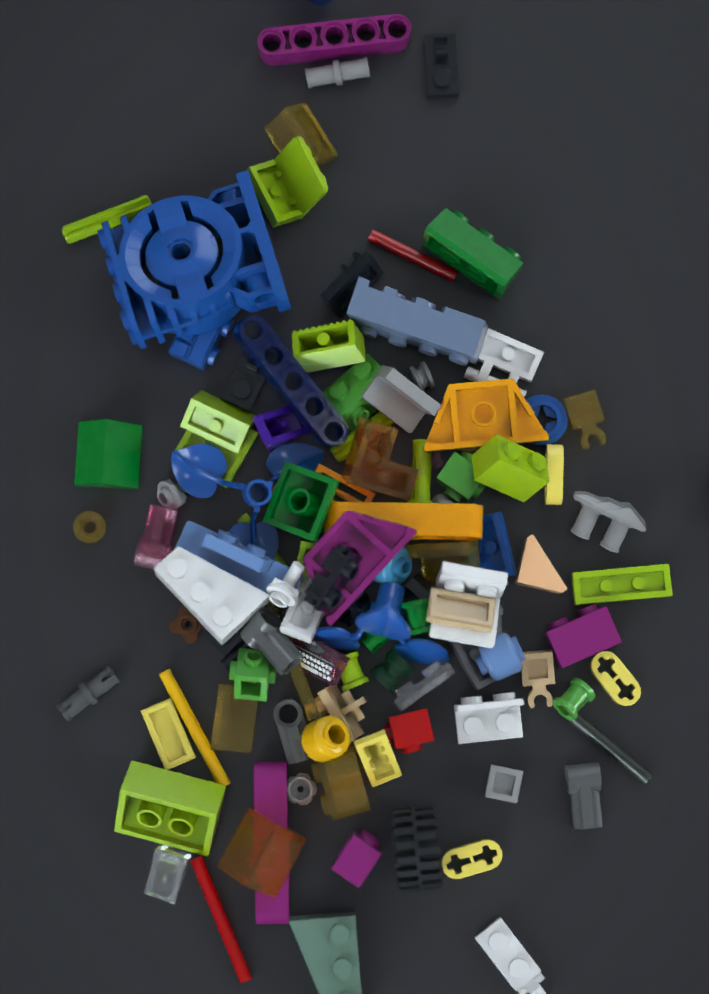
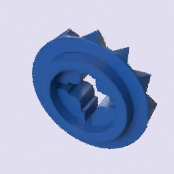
(554, 410)

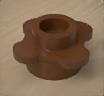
(178, 626)

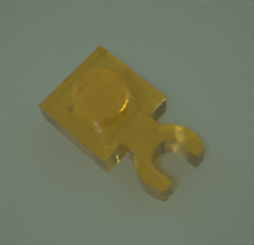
(584, 413)

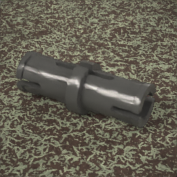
(88, 693)

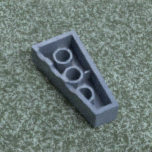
(416, 323)

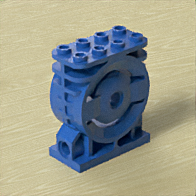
(187, 227)

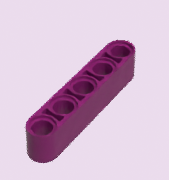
(346, 29)
(272, 801)

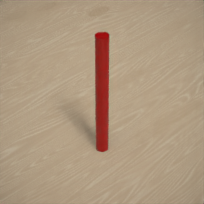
(221, 919)

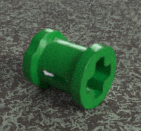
(416, 615)

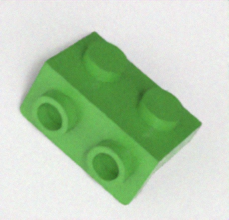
(347, 391)

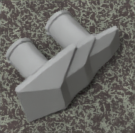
(621, 513)

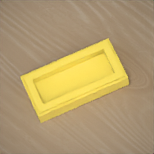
(168, 734)

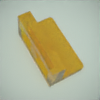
(300, 121)
(434, 554)
(233, 722)

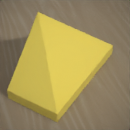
(377, 758)

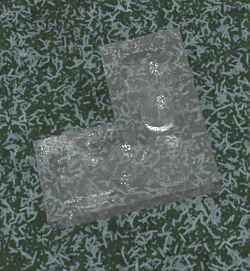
(434, 675)

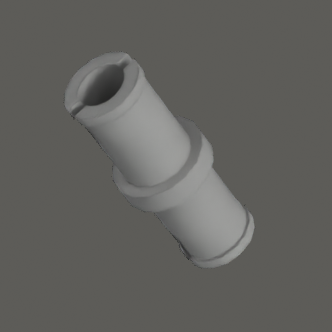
(337, 72)

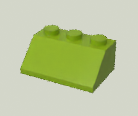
(169, 808)

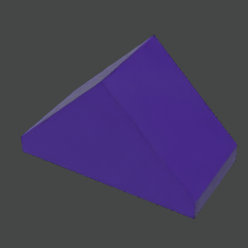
(279, 427)

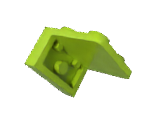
(289, 183)

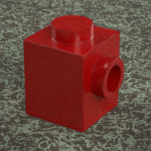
(409, 730)

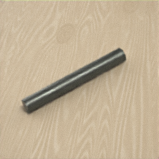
(612, 749)

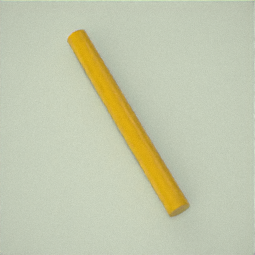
(194, 727)

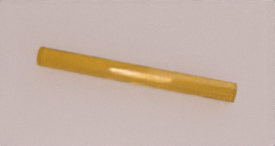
(300, 680)

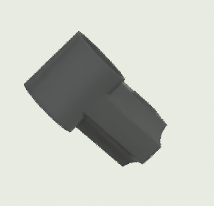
(264, 635)
(291, 731)
(584, 785)

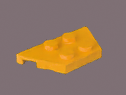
(480, 410)

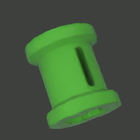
(573, 699)

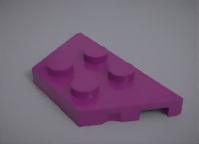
(364, 535)

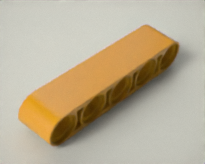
(430, 520)

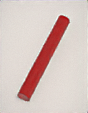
(412, 255)

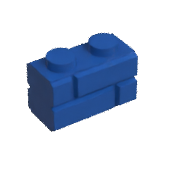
(201, 348)

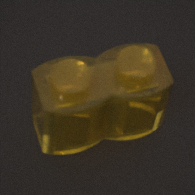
(342, 785)

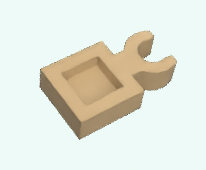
(538, 672)

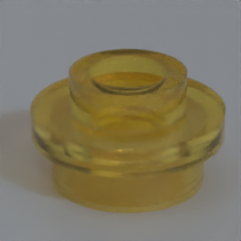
(79, 527)

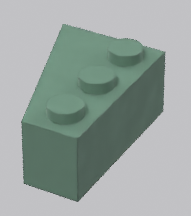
(330, 950)

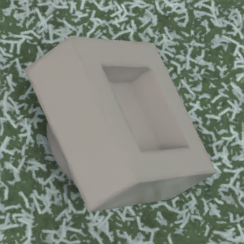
(503, 783)

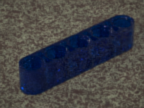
(276, 376)

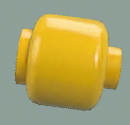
(325, 738)

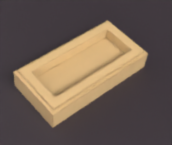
(461, 610)

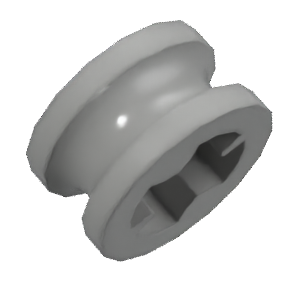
(422, 376)

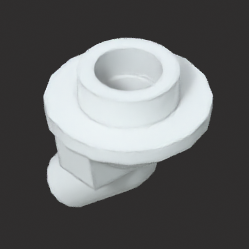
(282, 591)

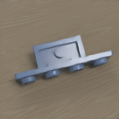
(224, 552)

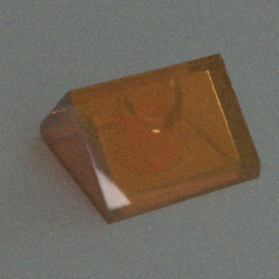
(261, 853)

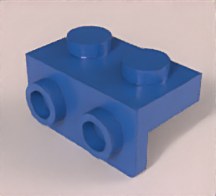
(495, 547)

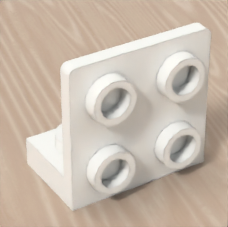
(470, 581)
(488, 720)

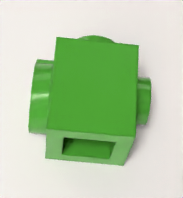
(458, 478)

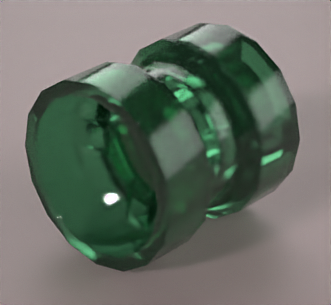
(392, 671)

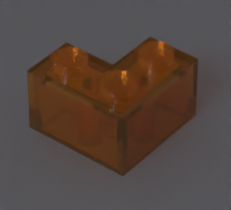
(370, 461)

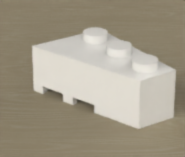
(210, 594)

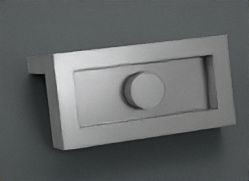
(399, 398)

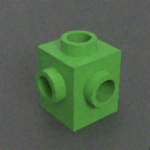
(251, 675)

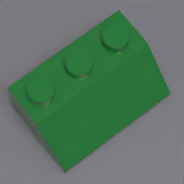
(472, 252)

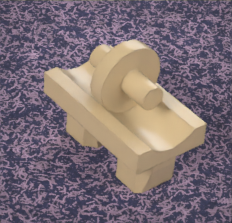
(343, 707)

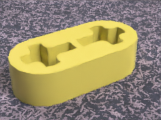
(555, 465)
(621, 673)
(472, 867)

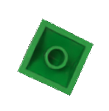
(108, 454)
(301, 501)

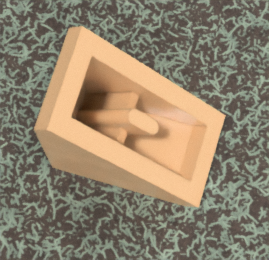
(537, 570)

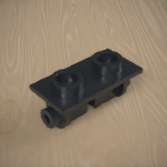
(327, 592)

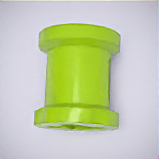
(352, 674)

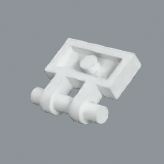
(508, 356)

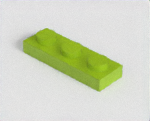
(621, 584)

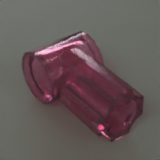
(156, 538)

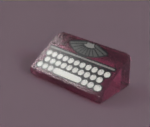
(321, 661)

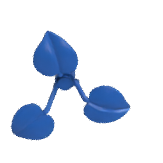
(203, 465)
(386, 620)

